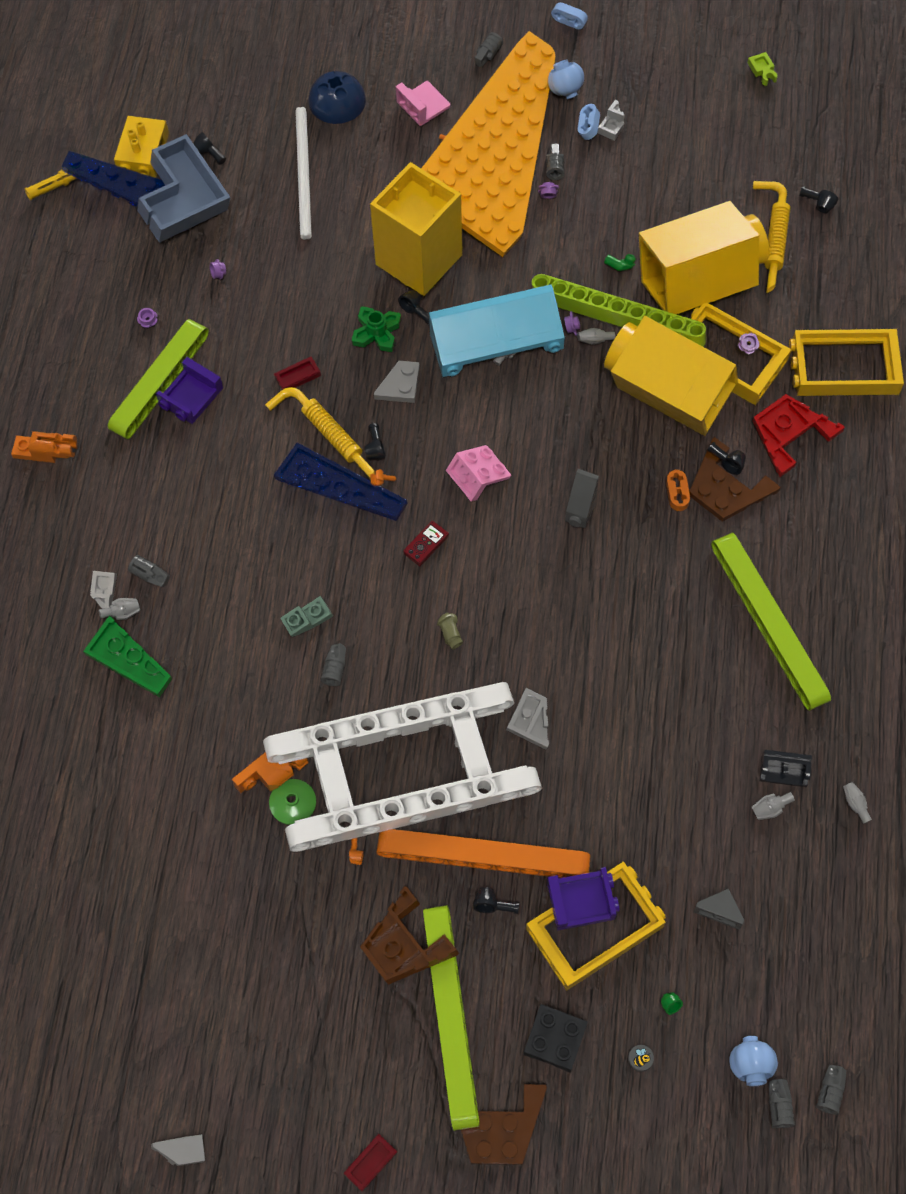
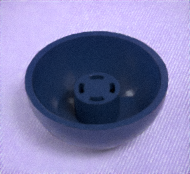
(336, 97)

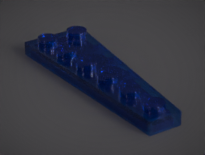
(106, 176)
(327, 478)

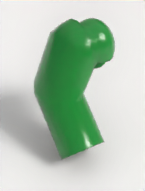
(620, 265)

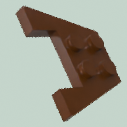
(722, 492)
(394, 948)
(504, 1135)

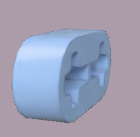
(569, 15)
(588, 117)

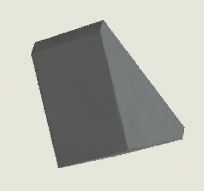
(721, 908)

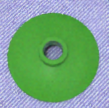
(290, 812)

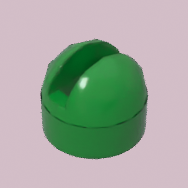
(671, 1003)

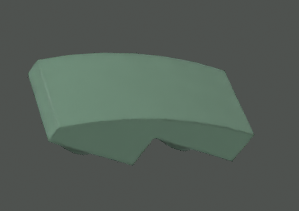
(306, 618)

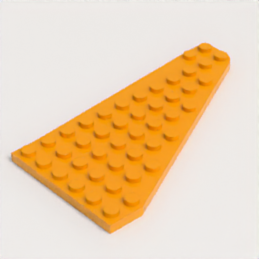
(496, 146)

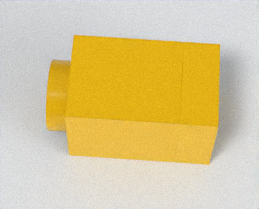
(417, 228)
(702, 257)
(671, 373)

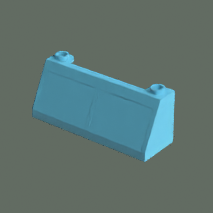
(496, 328)

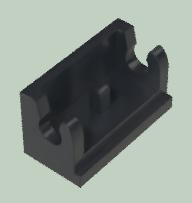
(785, 768)

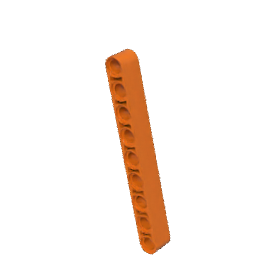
(482, 854)

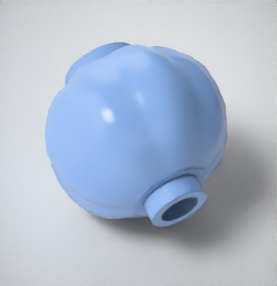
(566, 78)
(753, 1061)

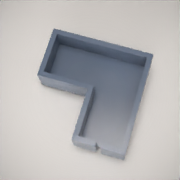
(189, 192)

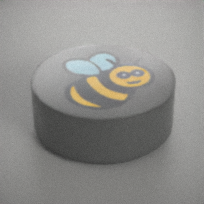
(640, 1058)

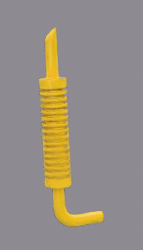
(777, 230)
(326, 425)

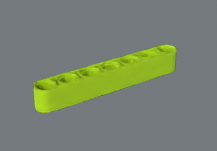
(157, 378)

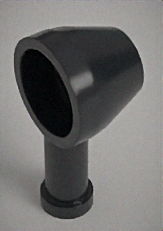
(204, 145)
(825, 199)
(410, 303)
(375, 449)
(731, 462)
(486, 902)

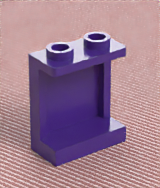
(190, 391)
(582, 899)

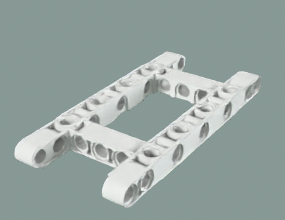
(413, 806)

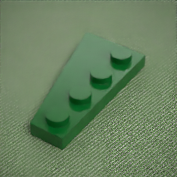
(124, 656)

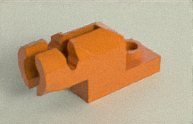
(44, 446)
(270, 774)

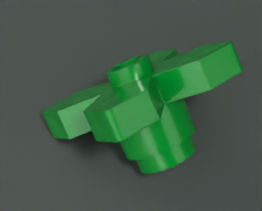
(377, 328)

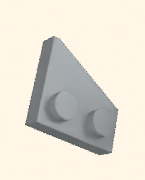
(400, 383)
(530, 719)

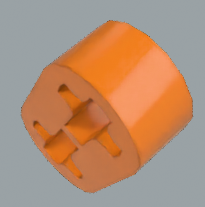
(683, 490)

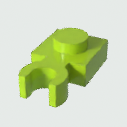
(762, 66)

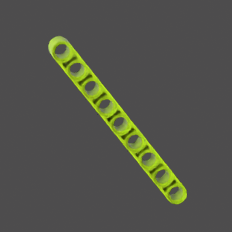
(617, 309)
(771, 621)
(452, 1025)

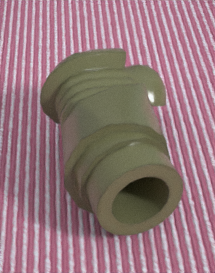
(450, 632)

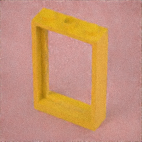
(777, 350)
(892, 359)
(557, 961)

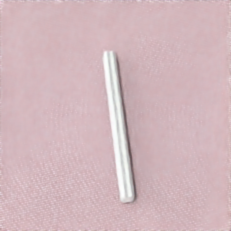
(303, 173)

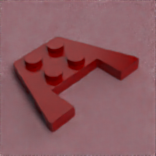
(784, 423)

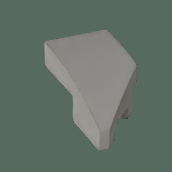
(613, 122)
(103, 588)
(181, 1150)

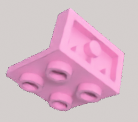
(422, 102)
(475, 470)

